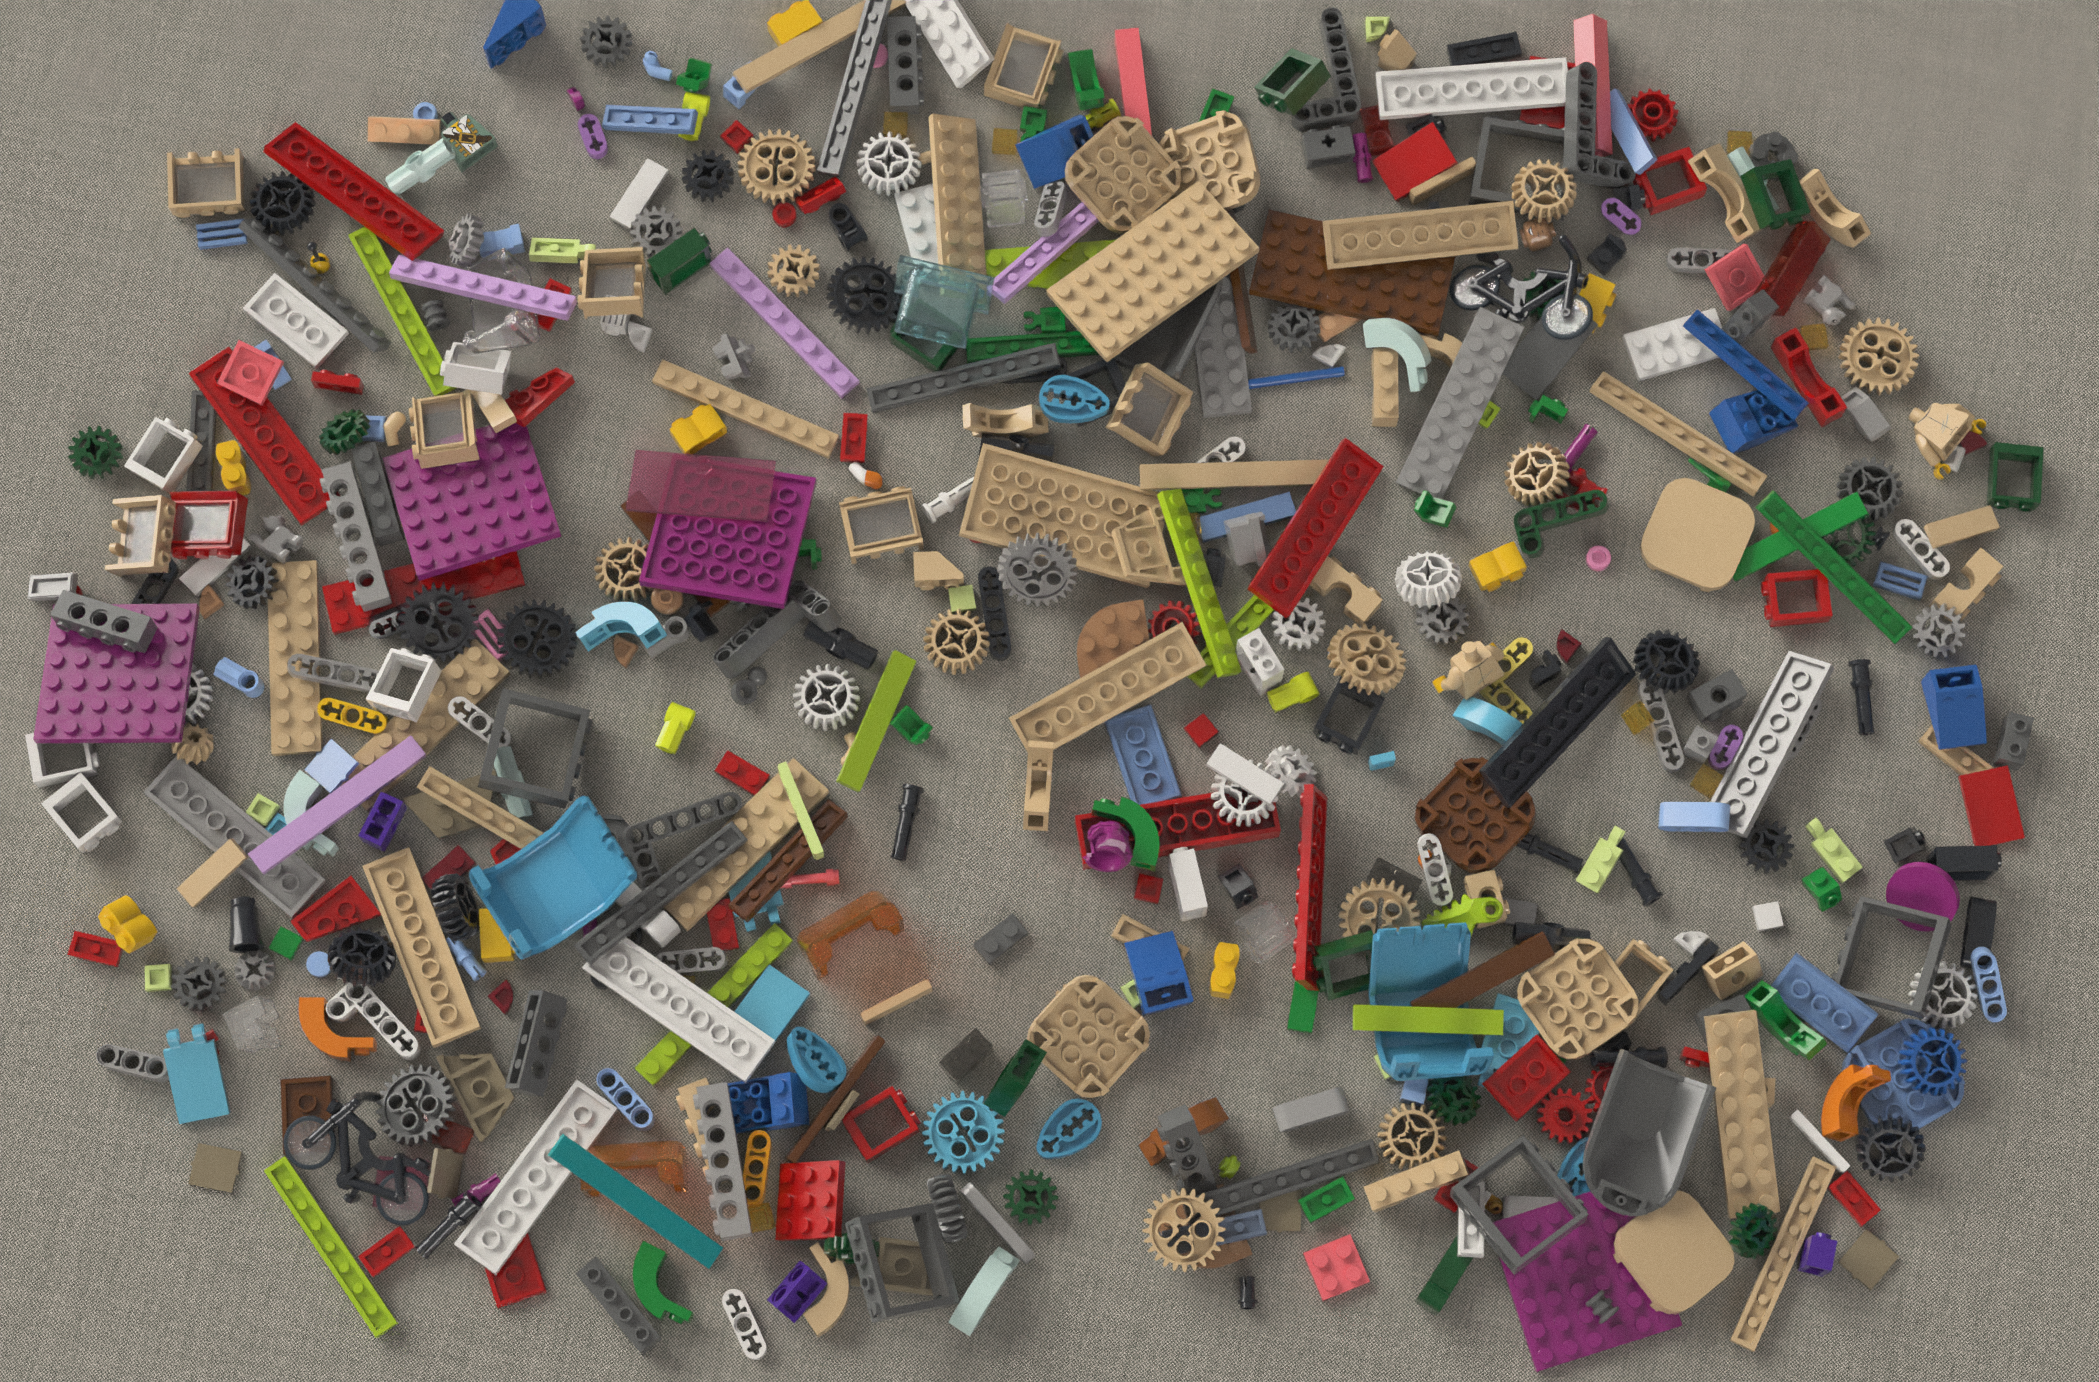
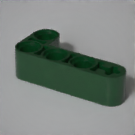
(1562, 518)
(1443, 1279)

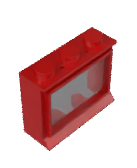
(208, 524)

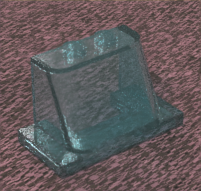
(940, 300)

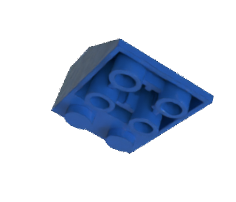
(513, 27)
(1049, 151)
(1750, 421)
(1956, 706)
(1158, 973)
(769, 1103)

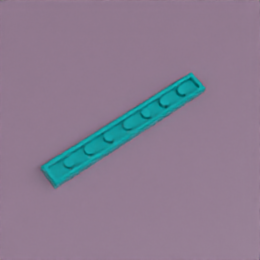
(635, 1201)

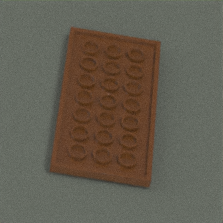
(1295, 271)

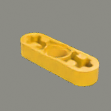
(368, 727)

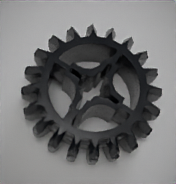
(290, 197)
(1672, 675)
(455, 907)
(361, 957)
(1882, 1164)

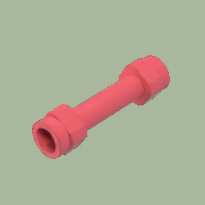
(831, 877)

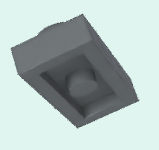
(1000, 939)

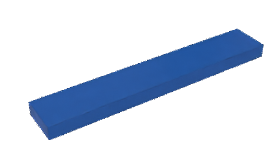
(1745, 364)

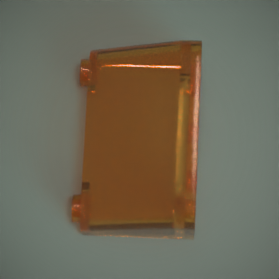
(817, 939)
(666, 1156)

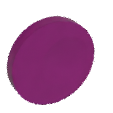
(1923, 889)

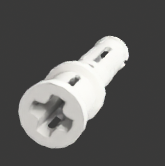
(947, 501)

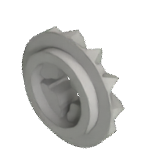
(255, 981)

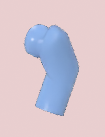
(653, 67)

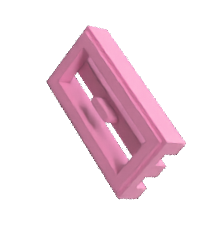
(487, 613)

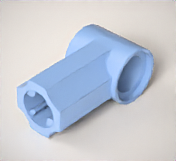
(238, 677)

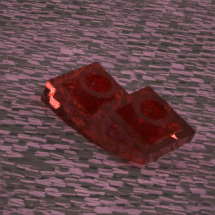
(1377, 131)
(455, 1138)

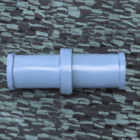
(466, 958)

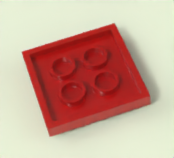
(810, 1200)

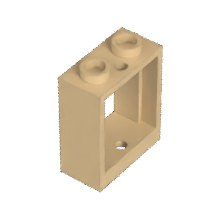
(1658, 963)

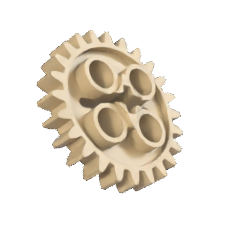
(798, 167)
(1874, 376)
(1366, 659)
(1357, 915)
(1167, 1213)

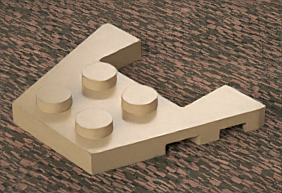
(1144, 550)

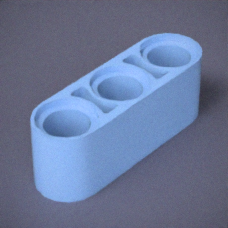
(1694, 816)
(1988, 996)
(634, 1108)

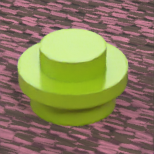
(1229, 1166)

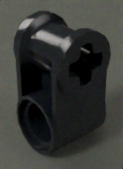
(848, 230)

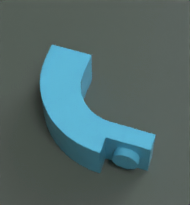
(621, 618)
(1486, 719)

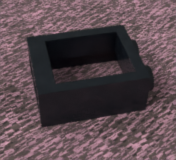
(1114, 376)
(1345, 743)
(1967, 862)

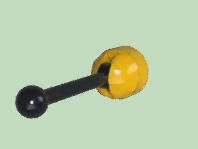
(317, 260)

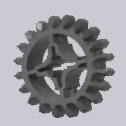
(1862, 470)
(947, 1208)

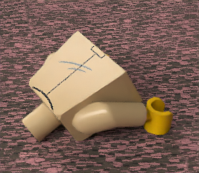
(1941, 430)
(1472, 669)

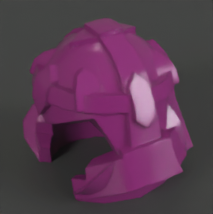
(1108, 847)

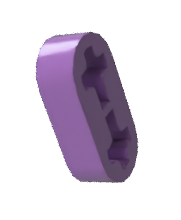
(587, 137)
(1617, 221)
(1730, 750)

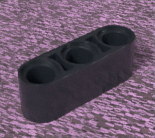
(1978, 929)

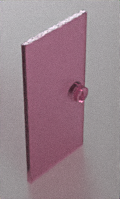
(701, 485)

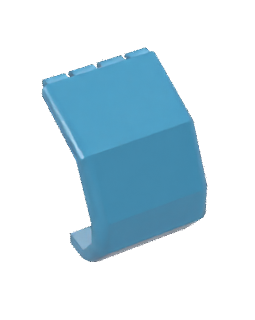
(556, 881)
(1405, 968)

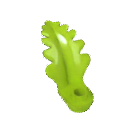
(1469, 911)

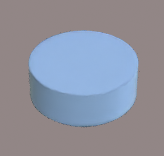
(425, 111)
(318, 964)

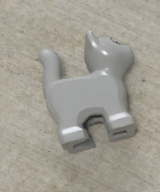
(1828, 296)
(281, 538)

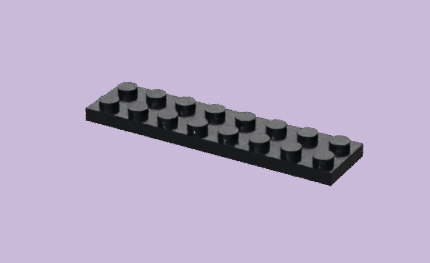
(1557, 722)

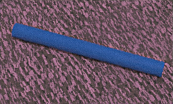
(1296, 377)

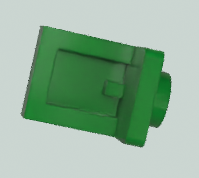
(696, 76)
(1551, 408)
(1434, 510)
(809, 548)
(911, 726)
(1823, 888)

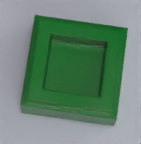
(286, 943)

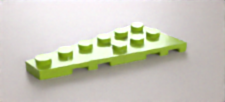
(1068, 261)

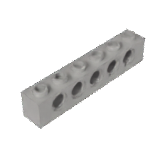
(344, 477)
(719, 1096)

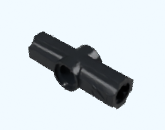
(1021, 445)
(842, 645)
(1556, 934)

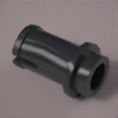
(1247, 1293)

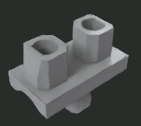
(738, 354)

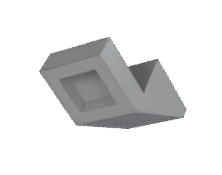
(1865, 414)

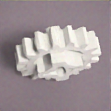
(1289, 628)
(1290, 769)

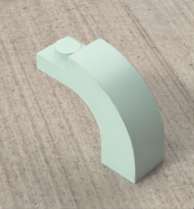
(1404, 340)
(298, 799)
(983, 1290)

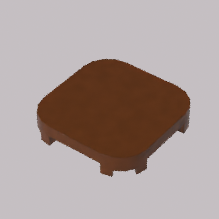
(1472, 820)

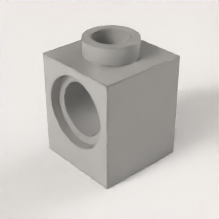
(1699, 745)

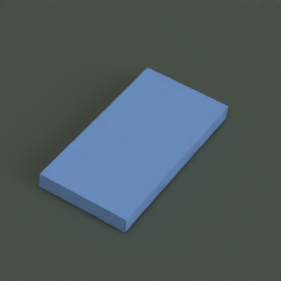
(1142, 756)
(1823, 1003)

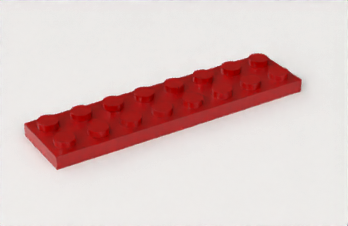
(353, 191)
(266, 441)
(1315, 528)
(475, 579)
(1311, 884)

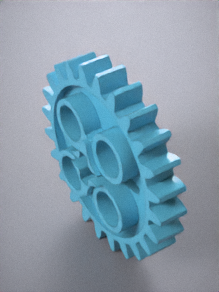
(943, 1143)

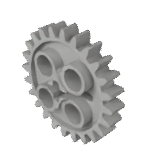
(1037, 569)

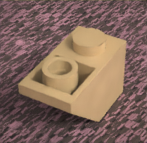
(1396, 53)
(934, 570)

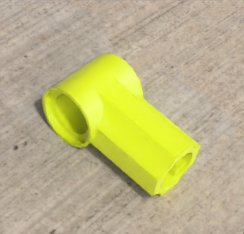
(701, 104)
(1299, 689)
(677, 721)

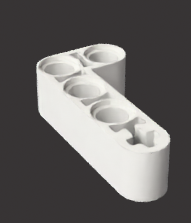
(660, 926)
(379, 1022)

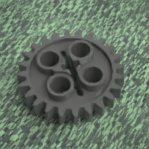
(434, 1089)

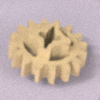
(785, 276)

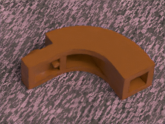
(1207, 1117)

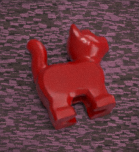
(1580, 480)

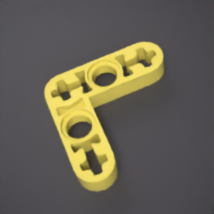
(1504, 689)

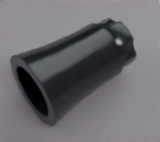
(244, 926)

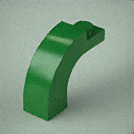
(1085, 79)
(1139, 823)
(1782, 1022)
(645, 1279)

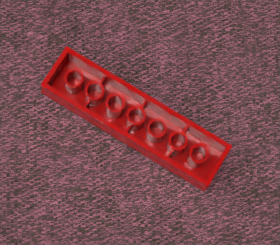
(1190, 824)

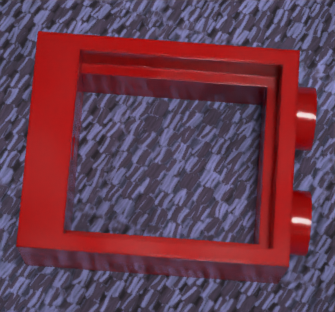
(1696, 191)
(1821, 592)
(858, 1138)

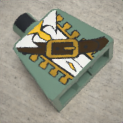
(468, 139)

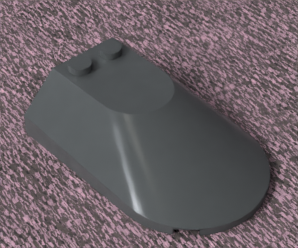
(1173, 340)
(1643, 1135)

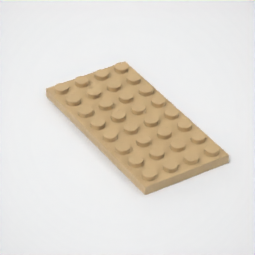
(1152, 271)
(1033, 496)

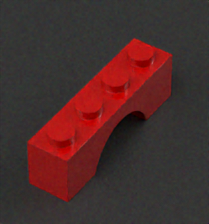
(1795, 359)

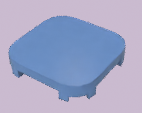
(1896, 1095)

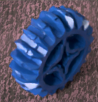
(1919, 1076)

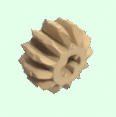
(195, 745)

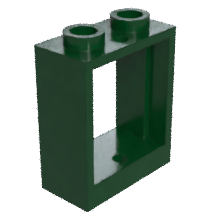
(1312, 79)
(1761, 201)
(680, 260)
(936, 364)
(2017, 453)
(1337, 949)
(1015, 1078)

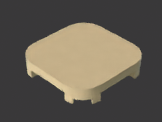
(1218, 156)
(1122, 174)
(1697, 534)
(1578, 999)
(1089, 1035)
(1674, 1253)

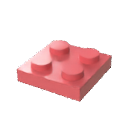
(1735, 276)
(250, 372)
(1336, 1267)

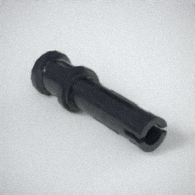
(1861, 684)
(908, 810)
(1572, 862)
(1640, 880)
(1608, 1058)
(456, 1217)

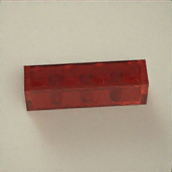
(1794, 264)

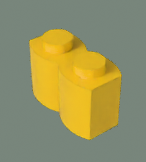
(697, 430)
(233, 467)
(1498, 566)
(127, 924)
(1223, 975)

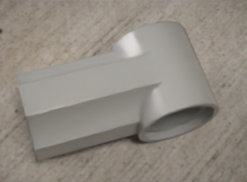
(671, 639)

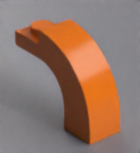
(316, 1027)
(1844, 1097)

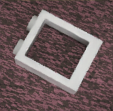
(475, 371)
(148, 445)
(1256, 653)
(411, 710)
(38, 767)
(66, 795)
(1187, 884)

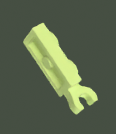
(557, 250)
(1833, 851)
(1601, 861)

